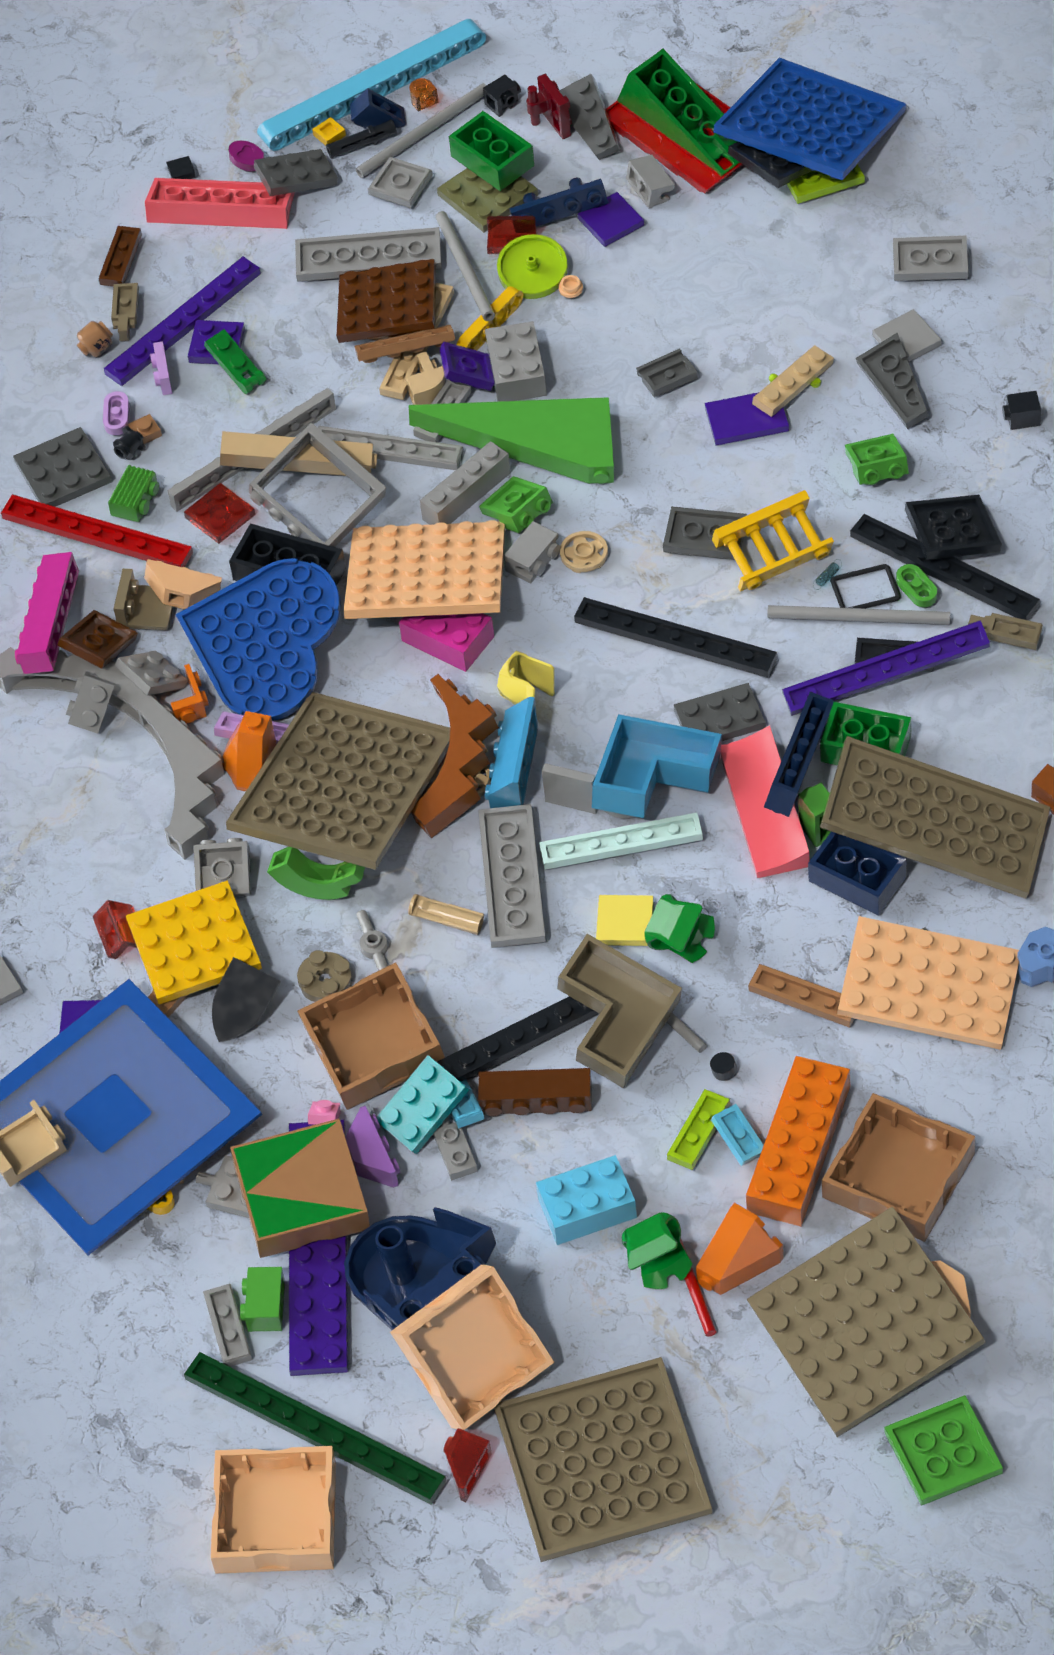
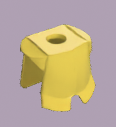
(524, 671)

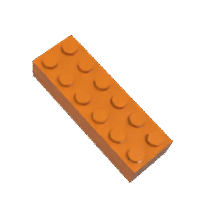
(798, 1141)

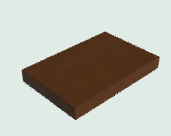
(97, 639)

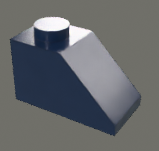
(375, 109)

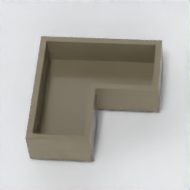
(630, 1006)

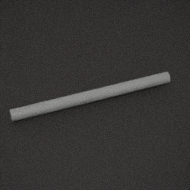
(420, 131)
(465, 266)
(858, 614)

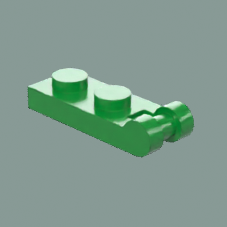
(234, 361)

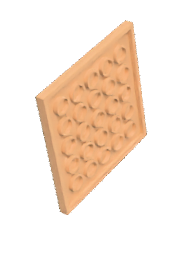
(425, 570)

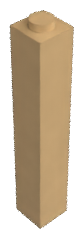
(260, 450)

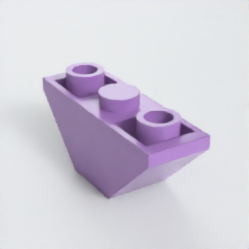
(370, 1150)

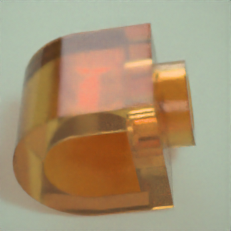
(423, 94)

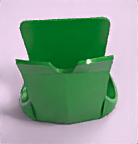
(679, 928)
(657, 1249)

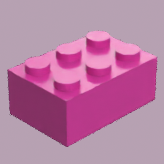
(451, 638)

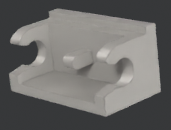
(649, 180)

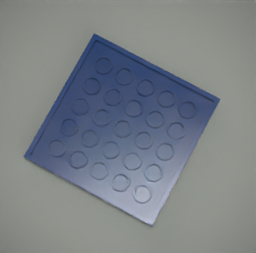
(810, 118)

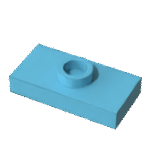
(467, 1110)

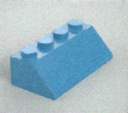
(513, 755)

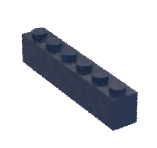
(798, 754)

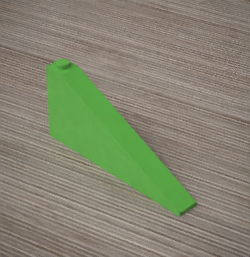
(551, 434)

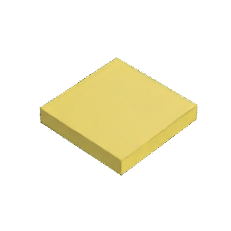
(623, 919)

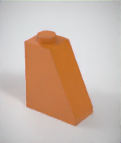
(248, 748)
(737, 1252)

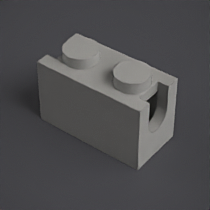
(531, 552)

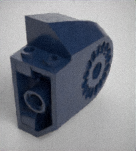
(412, 1260)

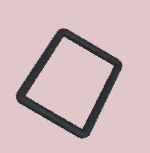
(863, 571)

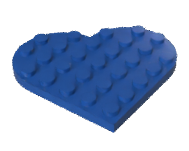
(262, 636)

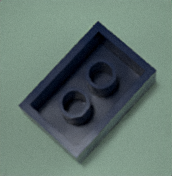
(857, 871)

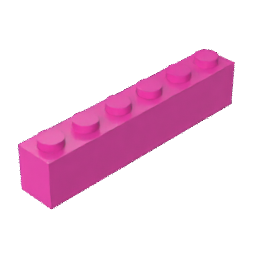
(47, 613)

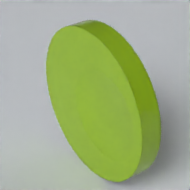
(532, 265)

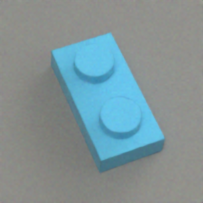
(738, 1134)

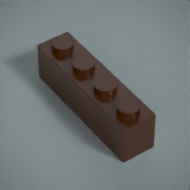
(535, 1091)

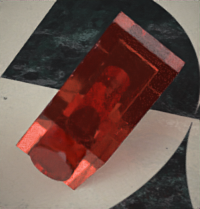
(466, 1460)

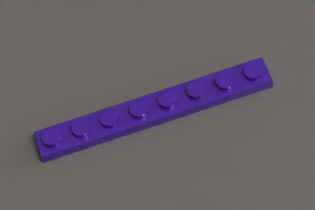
(182, 320)
(889, 666)

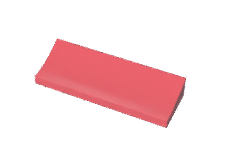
(216, 203)
(772, 838)

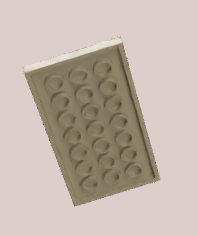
(935, 817)

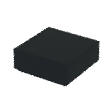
(181, 168)

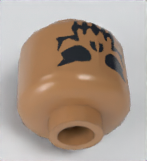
(94, 339)

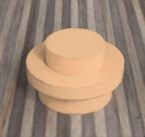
(570, 286)

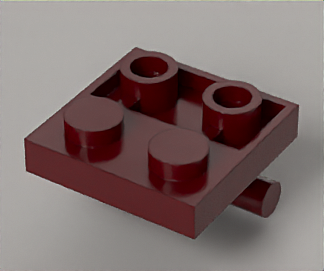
(551, 104)

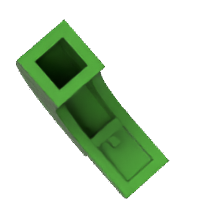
(311, 878)

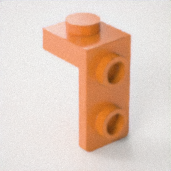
(192, 707)

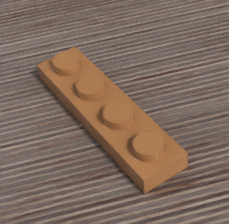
(395, 346)
(798, 994)

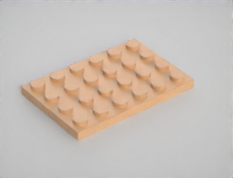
(929, 982)

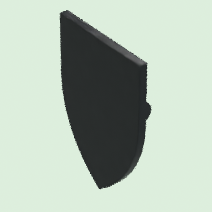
(241, 999)

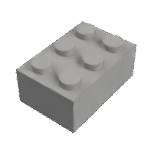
(516, 362)

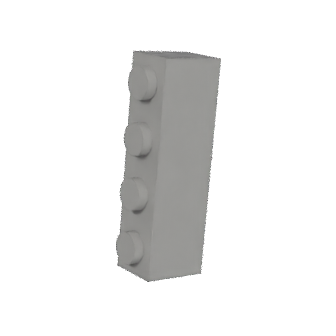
(465, 485)

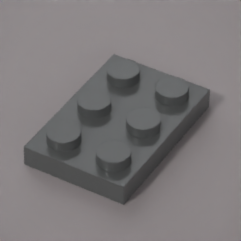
(295, 172)
(692, 530)
(725, 712)

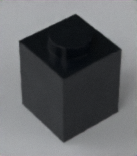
(1022, 410)

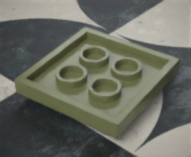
(478, 199)

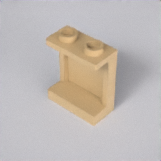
(29, 1144)

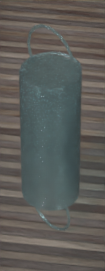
(826, 575)

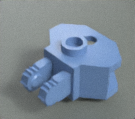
(1037, 957)

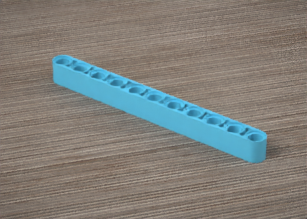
(380, 78)

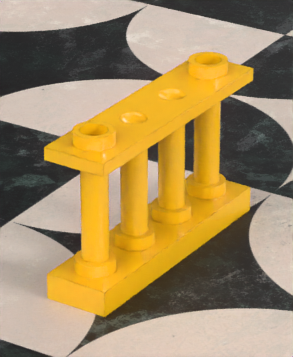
(773, 517)

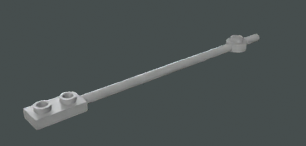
(448, 1137)

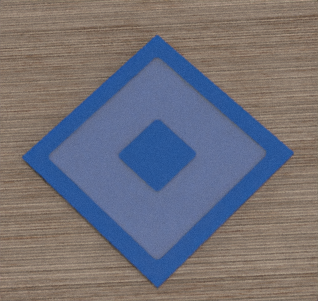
(133, 1111)

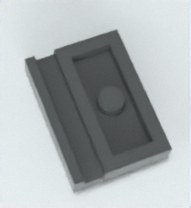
(667, 372)

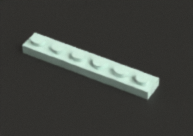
(621, 841)

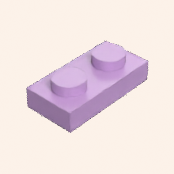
(162, 375)

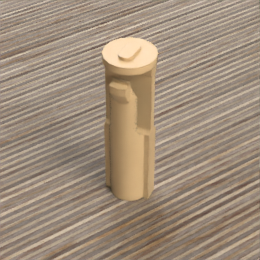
(446, 914)

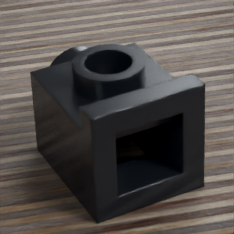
(501, 94)

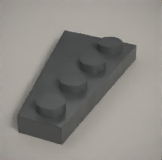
(590, 116)
(893, 378)

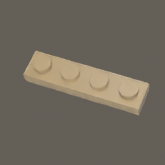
(793, 381)

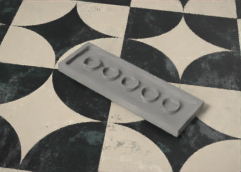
(336, 255)
(511, 876)

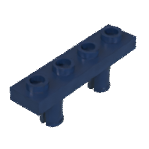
(564, 203)

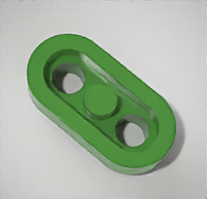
(918, 587)

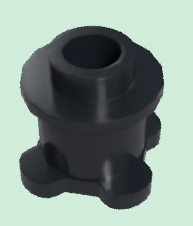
(128, 443)

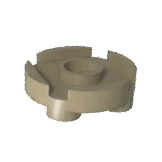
(323, 963)

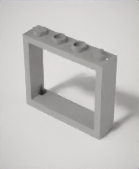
(338, 457)

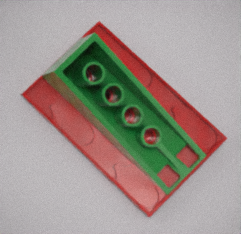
(674, 122)

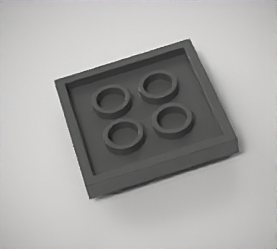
(62, 468)

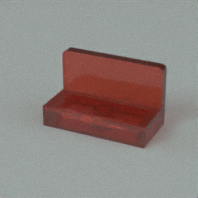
(507, 228)
(113, 927)

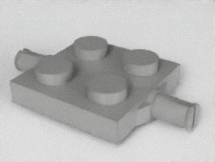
(225, 1189)

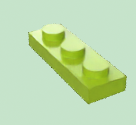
(697, 1130)

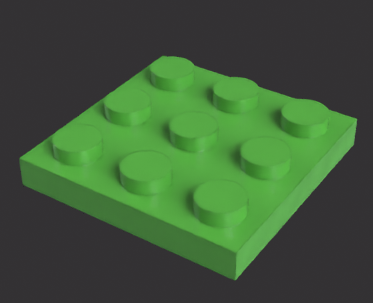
(943, 1450)

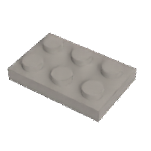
(930, 258)

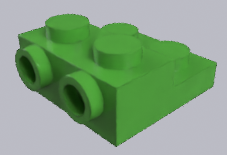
(877, 459)
(517, 503)

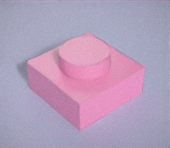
(323, 1111)

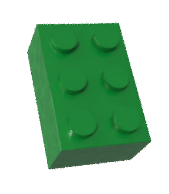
(491, 150)
(864, 724)

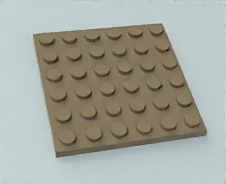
(865, 1321)
(602, 1459)

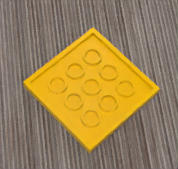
(191, 941)

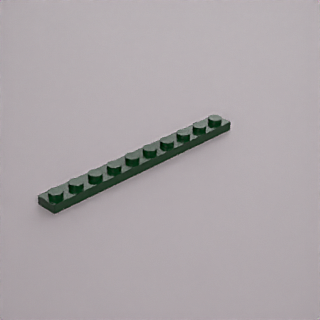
(315, 1428)

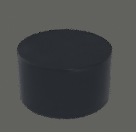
(723, 1066)

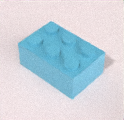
(586, 1200)

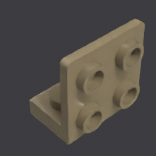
(139, 605)

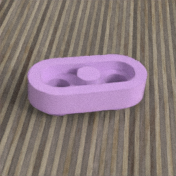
(116, 412)

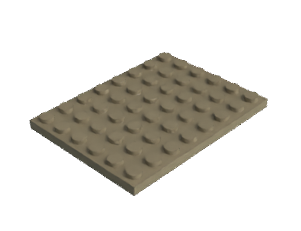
(341, 780)

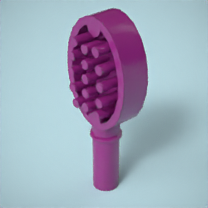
(243, 154)

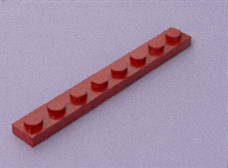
(95, 531)

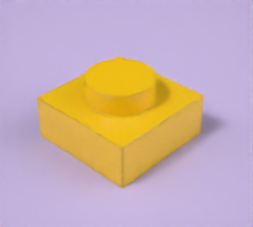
(329, 131)

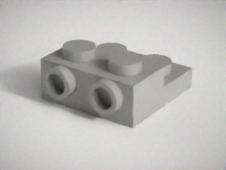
(223, 862)

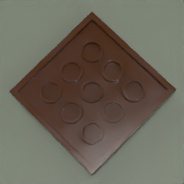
(386, 301)

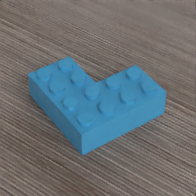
(648, 754)

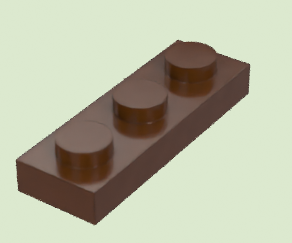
(120, 256)

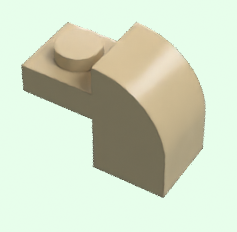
(426, 384)

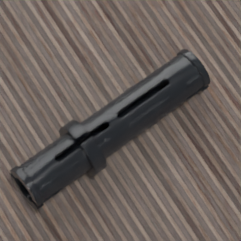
(362, 138)

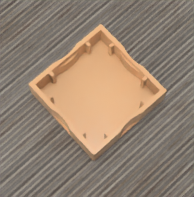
(471, 1347)
(274, 1510)

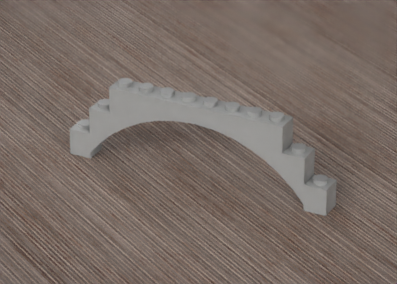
(191, 760)

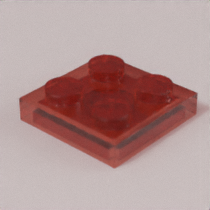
(219, 513)

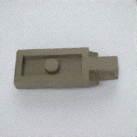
(124, 308)
(1010, 630)

